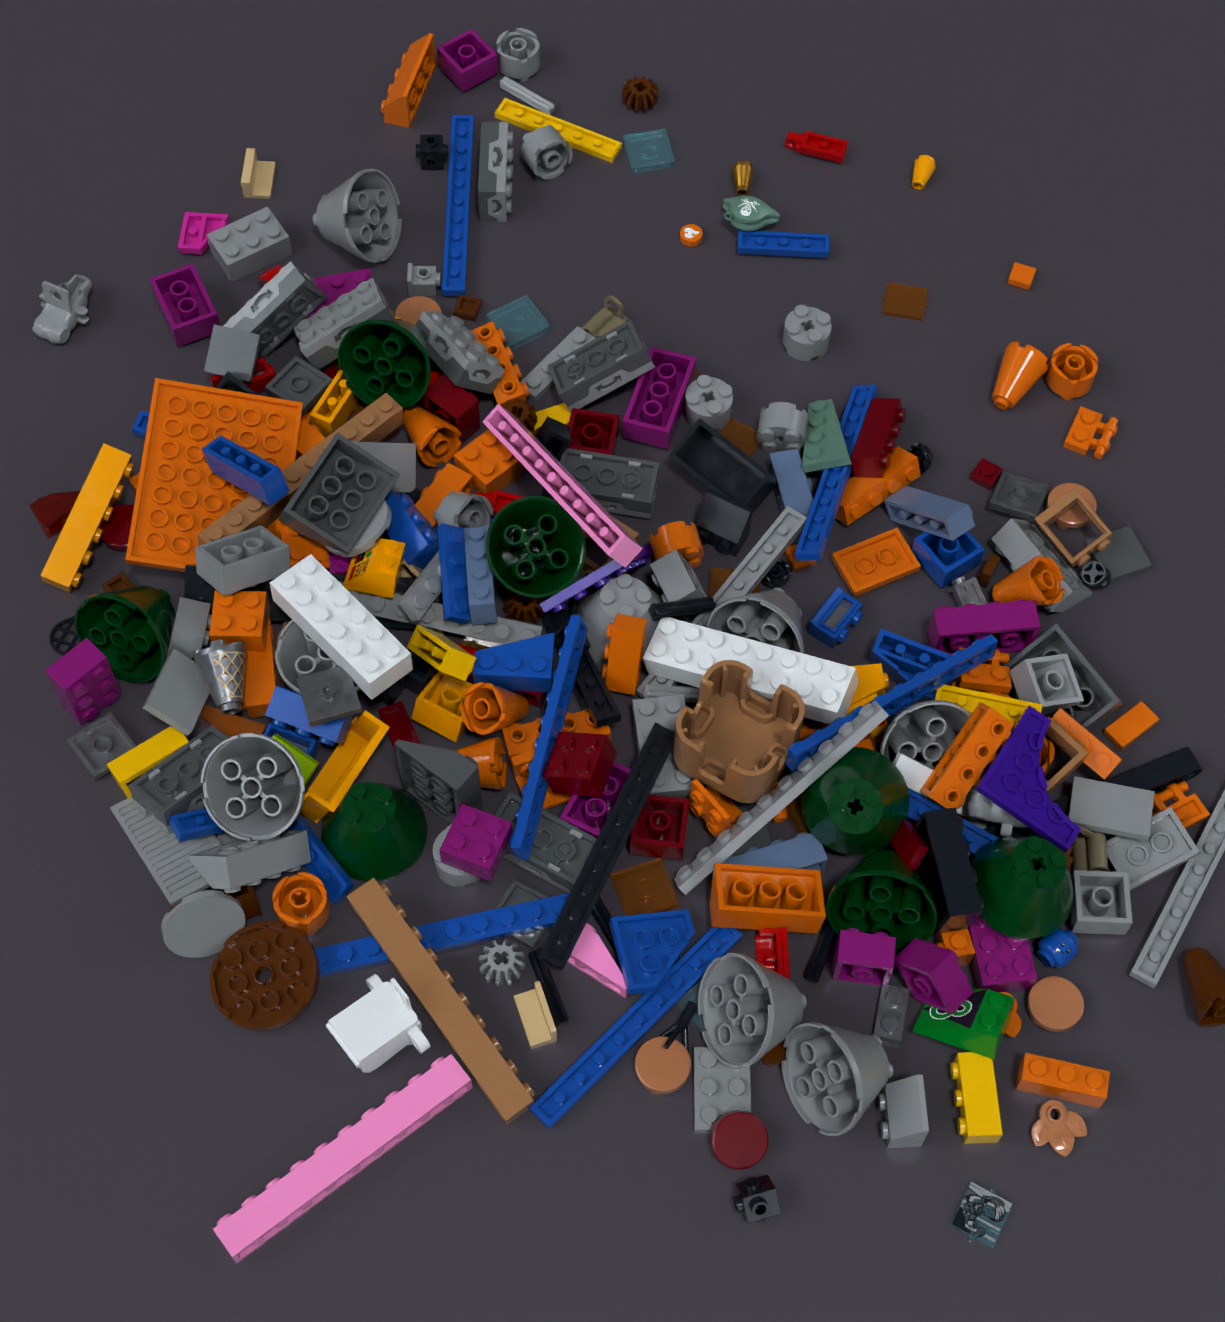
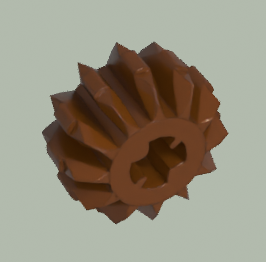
(640, 94)
(523, 412)
(516, 610)

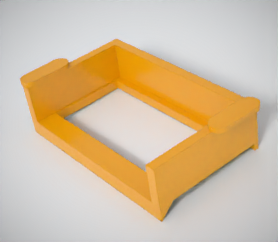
(343, 766)

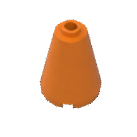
(1018, 374)
(434, 437)
(1034, 580)
(492, 708)
(490, 762)

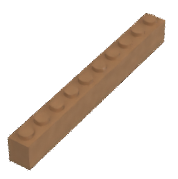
(367, 426)
(441, 1002)

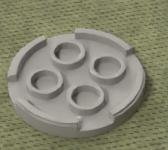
(374, 529)
(202, 923)

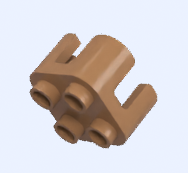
(736, 736)

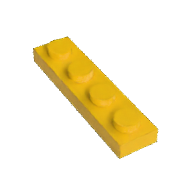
(969, 699)

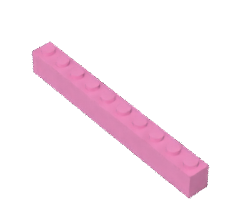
(563, 486)
(342, 1158)

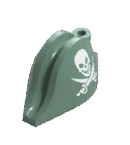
(749, 213)

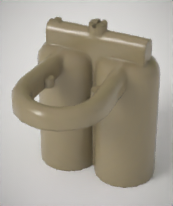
(606, 318)
(1090, 851)

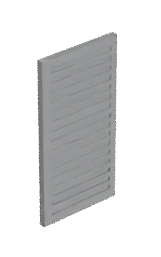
(163, 853)

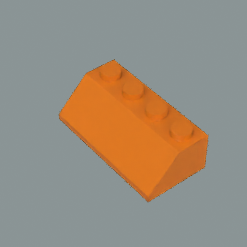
(410, 82)
(767, 898)

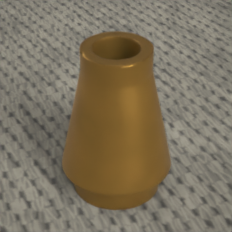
(742, 176)

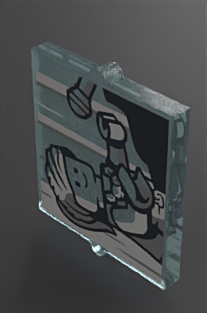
(981, 1214)

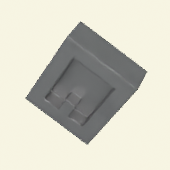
(967, 591)

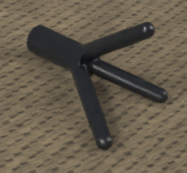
(573, 610)
(682, 1024)

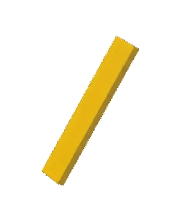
(576, 136)

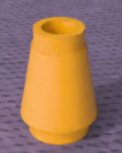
(922, 171)

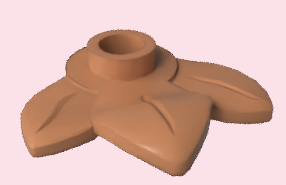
(1057, 1132)

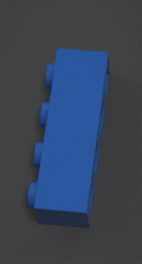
(245, 470)

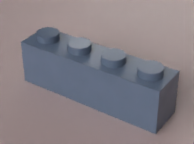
(792, 486)
(930, 512)
(479, 577)
(798, 853)

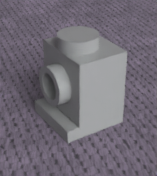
(422, 280)

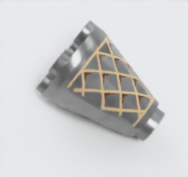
(224, 673)

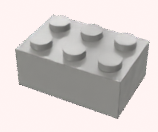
(249, 244)
(242, 560)

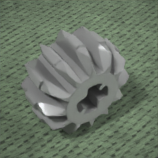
(501, 971)

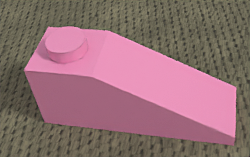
(595, 960)

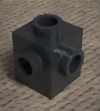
(432, 152)
(756, 1199)

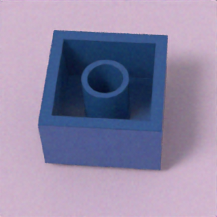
(947, 558)

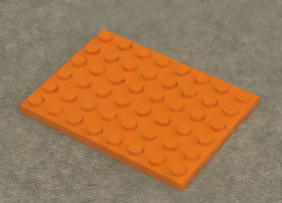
(175, 484)

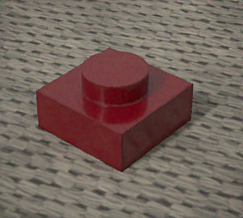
(986, 474)

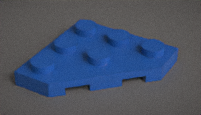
(650, 946)

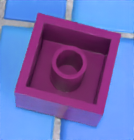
(467, 60)
(476, 842)
(864, 957)
(933, 975)

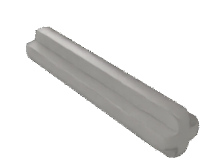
(527, 95)
(691, 694)

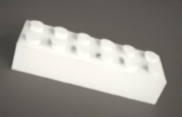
(341, 626)

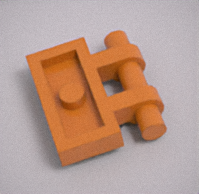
(1083, 430)
(988, 676)
(1188, 809)

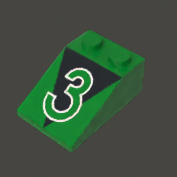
(974, 1026)

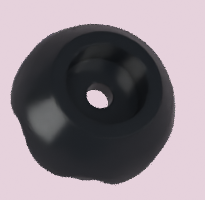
(924, 455)
(782, 577)

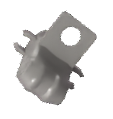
(62, 308)
(986, 810)

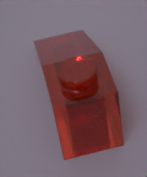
(53, 511)

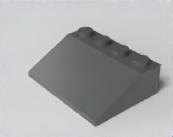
(339, 495)
(1099, 699)
(439, 778)

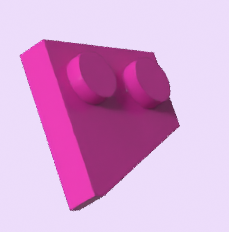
(194, 230)

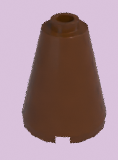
(1206, 986)

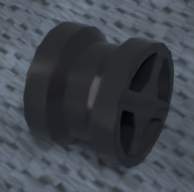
(1092, 571)

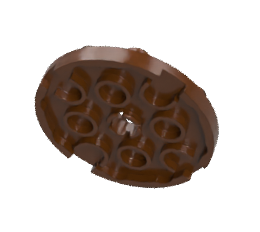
(287, 991)

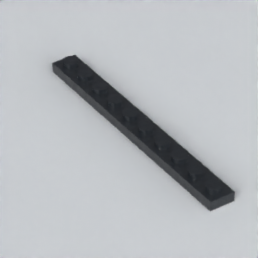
(607, 847)

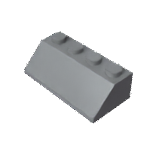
(1022, 541)
(250, 861)

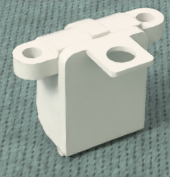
(378, 1025)

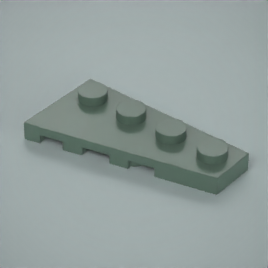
(824, 438)

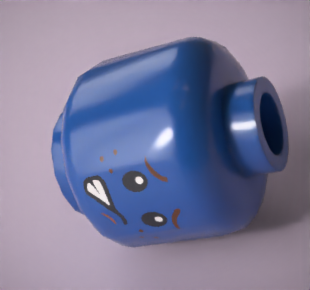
(1058, 948)

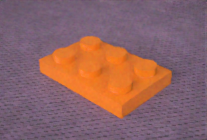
(875, 562)

